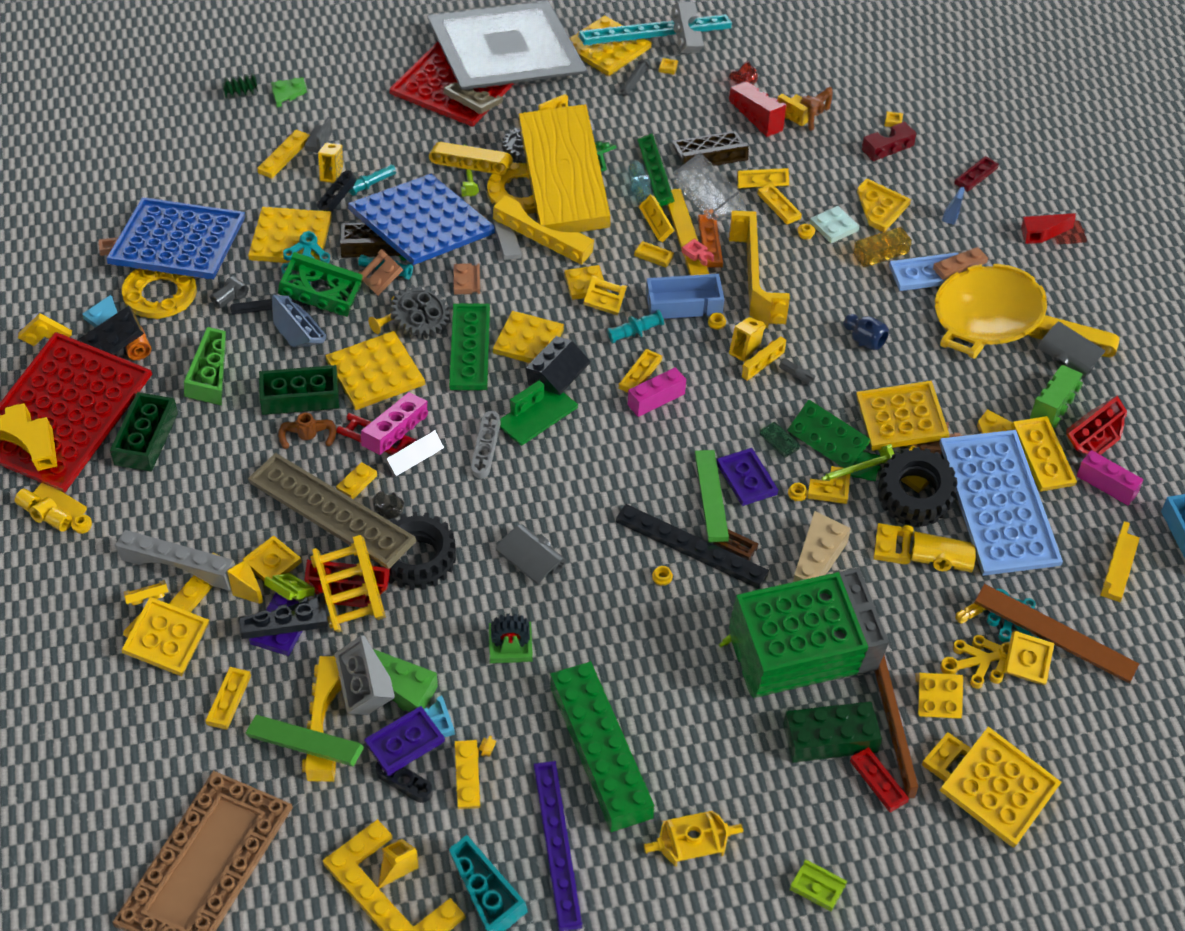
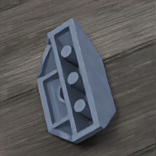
(295, 323)

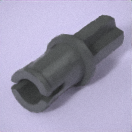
(797, 371)

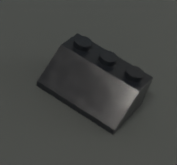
(557, 365)

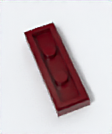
(976, 173)

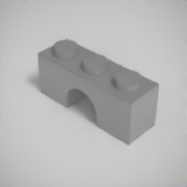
(688, 39)

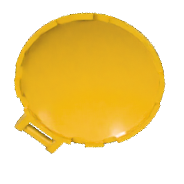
(989, 306)

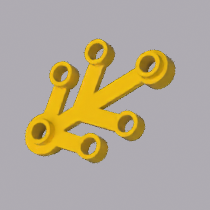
(980, 658)

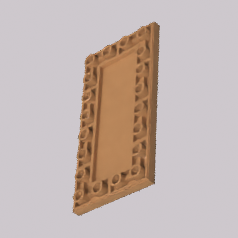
(205, 859)

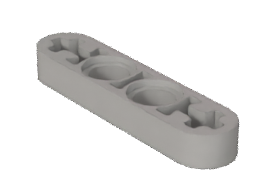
(489, 444)

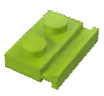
(289, 586)
(818, 885)

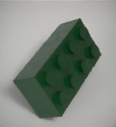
(299, 389)
(144, 431)
(831, 731)

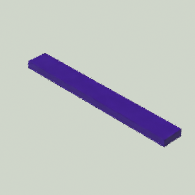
(557, 847)

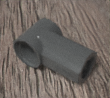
(232, 289)

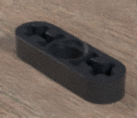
(346, 179)
(409, 788)

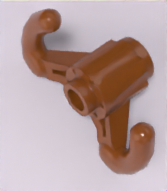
(816, 106)
(306, 428)

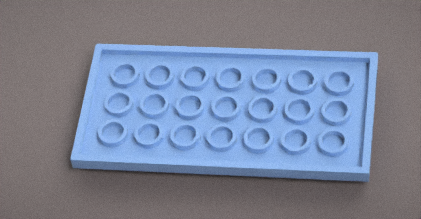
(1000, 503)

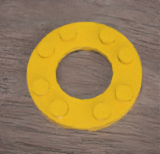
(497, 183)
(139, 278)

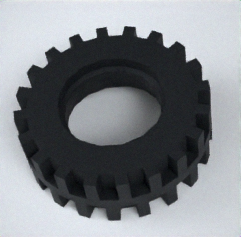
(433, 533)

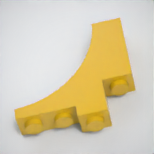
(32, 436)

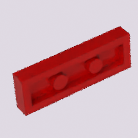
(879, 779)

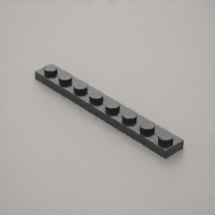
(692, 546)

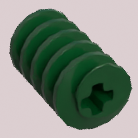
(239, 85)

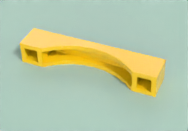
(571, 245)
(324, 691)

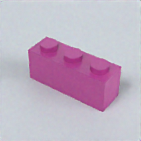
(656, 392)
(1109, 477)

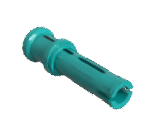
(364, 182)
(407, 269)

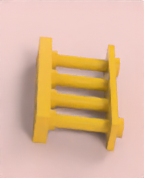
(363, 568)

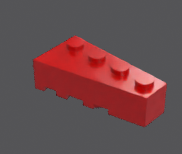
(758, 108)

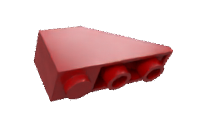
(1044, 227)

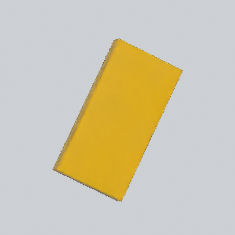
(654, 254)

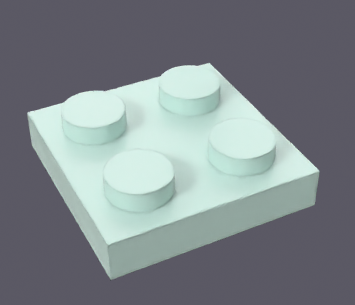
(834, 224)

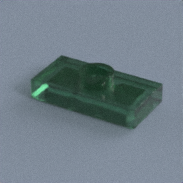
(779, 439)

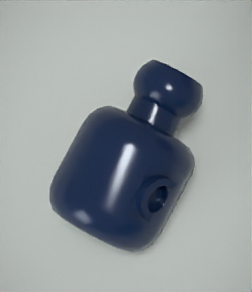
(867, 331)

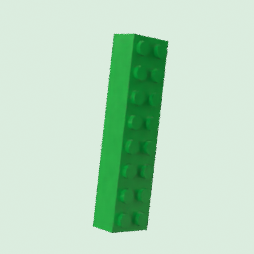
(601, 747)

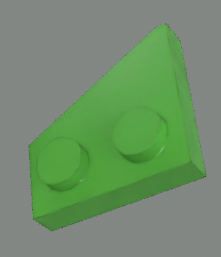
(288, 89)

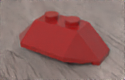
(1099, 427)
(312, 578)

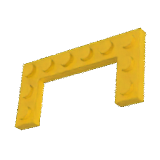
(344, 867)

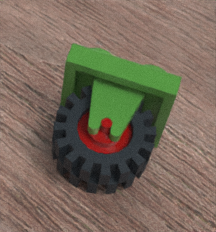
(510, 639)

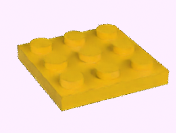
(526, 336)
(165, 636)

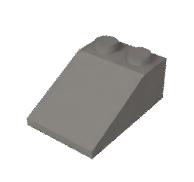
(363, 678)

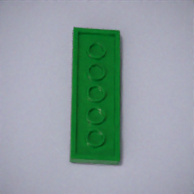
(470, 346)

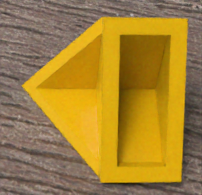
(244, 582)
(397, 861)

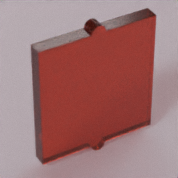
(1074, 235)

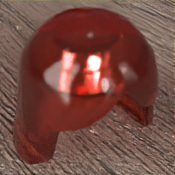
(745, 73)

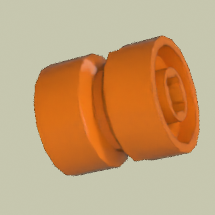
(138, 348)

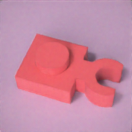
(696, 250)

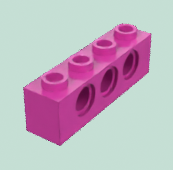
(394, 423)

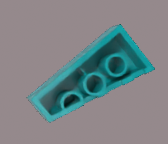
(490, 892)

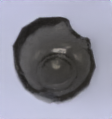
(388, 505)

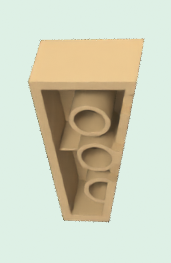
(822, 547)

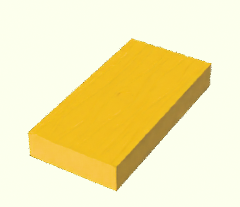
(564, 169)

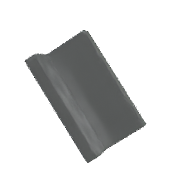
(319, 136)

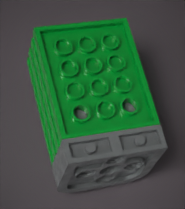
(806, 633)

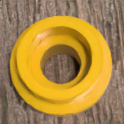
(806, 231)
(717, 321)
(797, 492)
(81, 523)
(662, 571)
(487, 746)

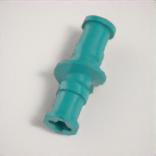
(635, 326)

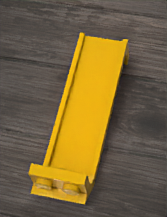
(763, 305)

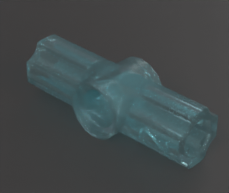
(639, 181)

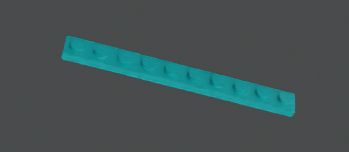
(650, 30)

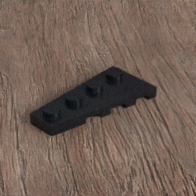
(294, 618)

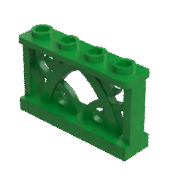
(312, 270)

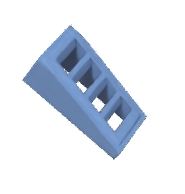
(953, 209)

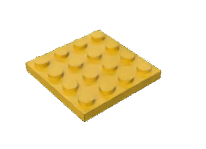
(612, 55)
(282, 229)
(375, 370)
(902, 415)
(1000, 787)

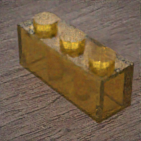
(882, 247)

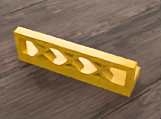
(1120, 565)

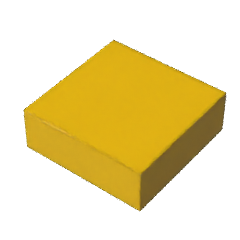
(668, 66)
(893, 118)

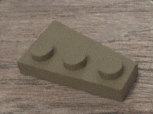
(477, 101)

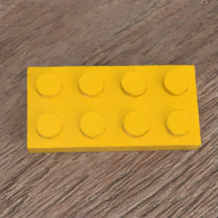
(1044, 454)

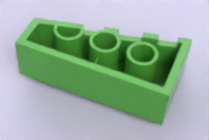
(206, 372)
(1057, 395)
(411, 684)

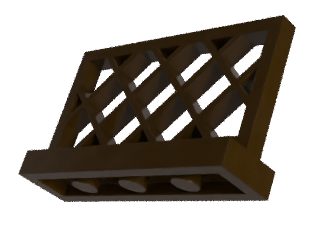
(719, 153)
(367, 244)

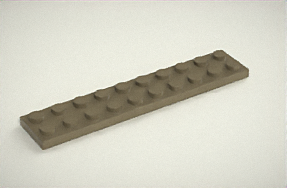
(332, 509)

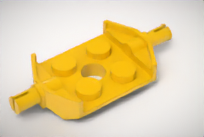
(679, 846)

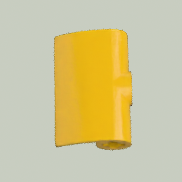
(50, 506)
(943, 552)

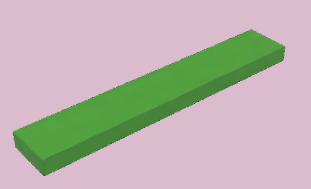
(711, 496)
(304, 740)

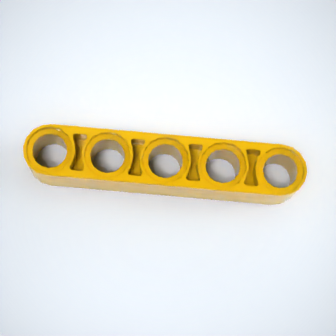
(470, 158)
(1103, 339)

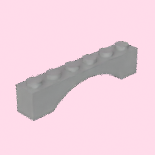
(145, 549)

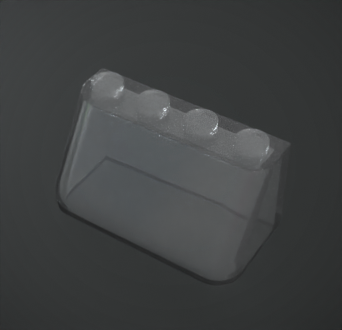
(708, 188)

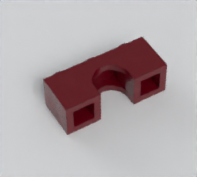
(900, 138)

